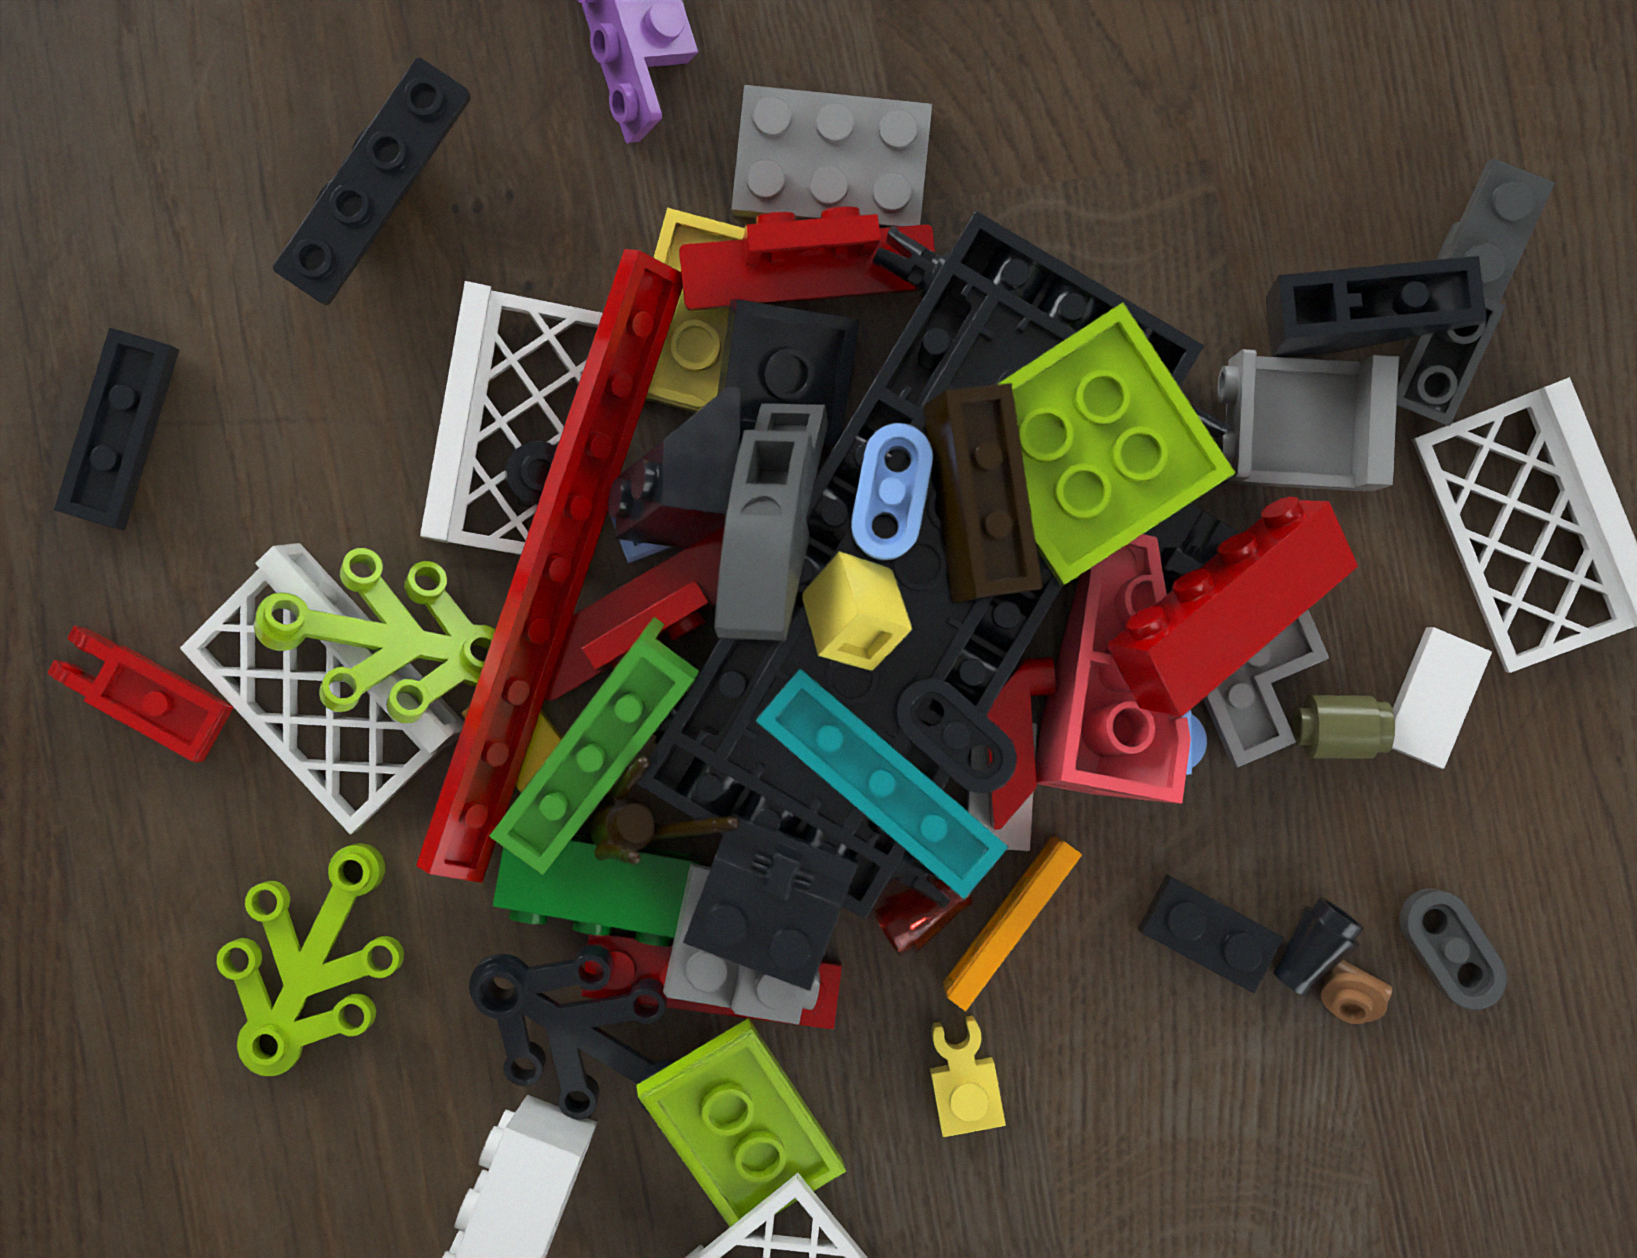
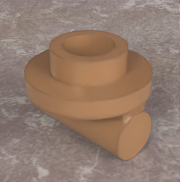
(1355, 994)

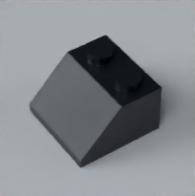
(684, 481)

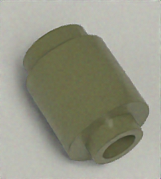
(1344, 726)

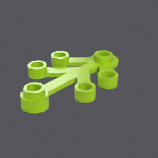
(396, 638)
(305, 969)

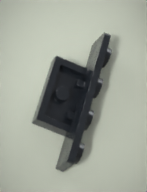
(372, 181)

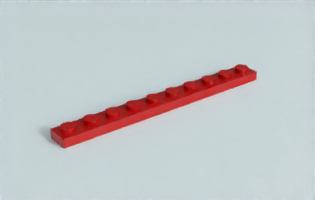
(551, 568)

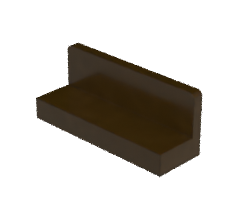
(982, 492)

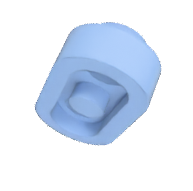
(892, 493)

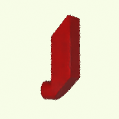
(1014, 717)

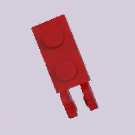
(145, 696)

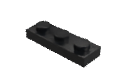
(116, 429)

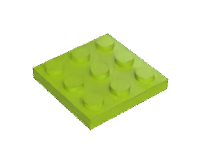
(1107, 444)

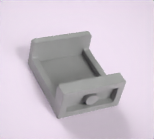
(1309, 421)

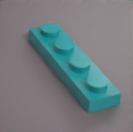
(882, 783)

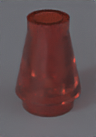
(914, 920)

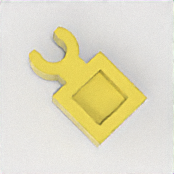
(966, 1087)

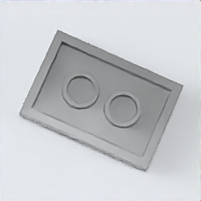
(830, 152)

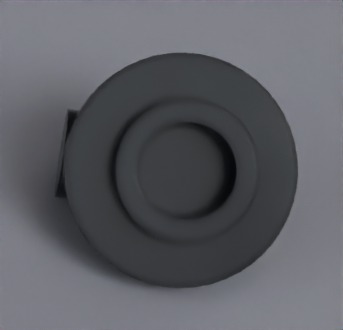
(528, 471)

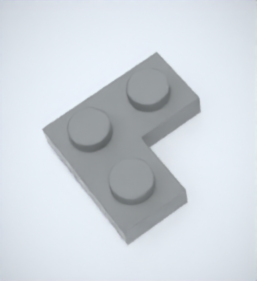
(1246, 703)

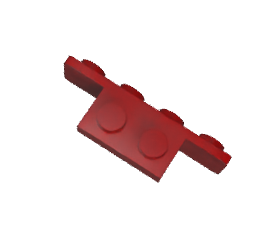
(795, 261)
(606, 630)

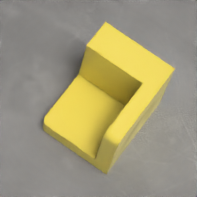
(855, 611)

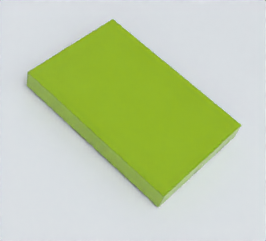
(739, 1122)

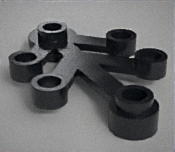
(567, 1025)

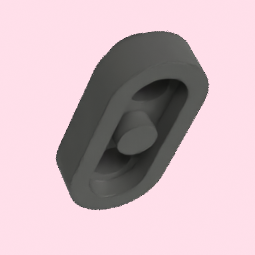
(1452, 944)

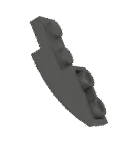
(1495, 227)
(767, 521)

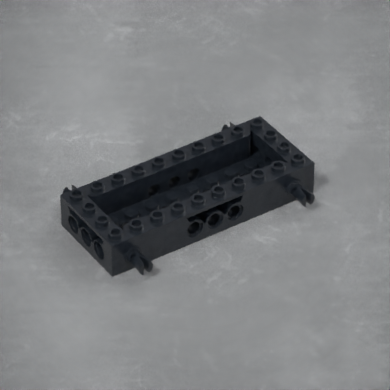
(978, 322)

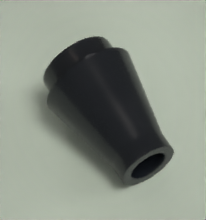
(1317, 945)

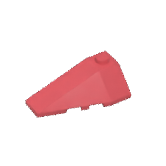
(1092, 727)

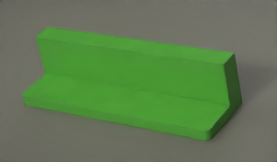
(595, 750)

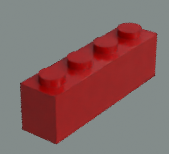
(1232, 605)

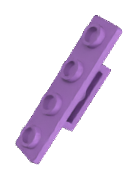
(629, 39)

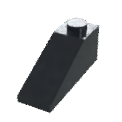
(1372, 305)

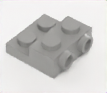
(720, 982)

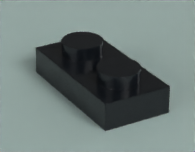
(1210, 933)

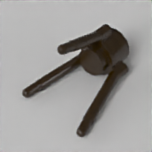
(629, 825)

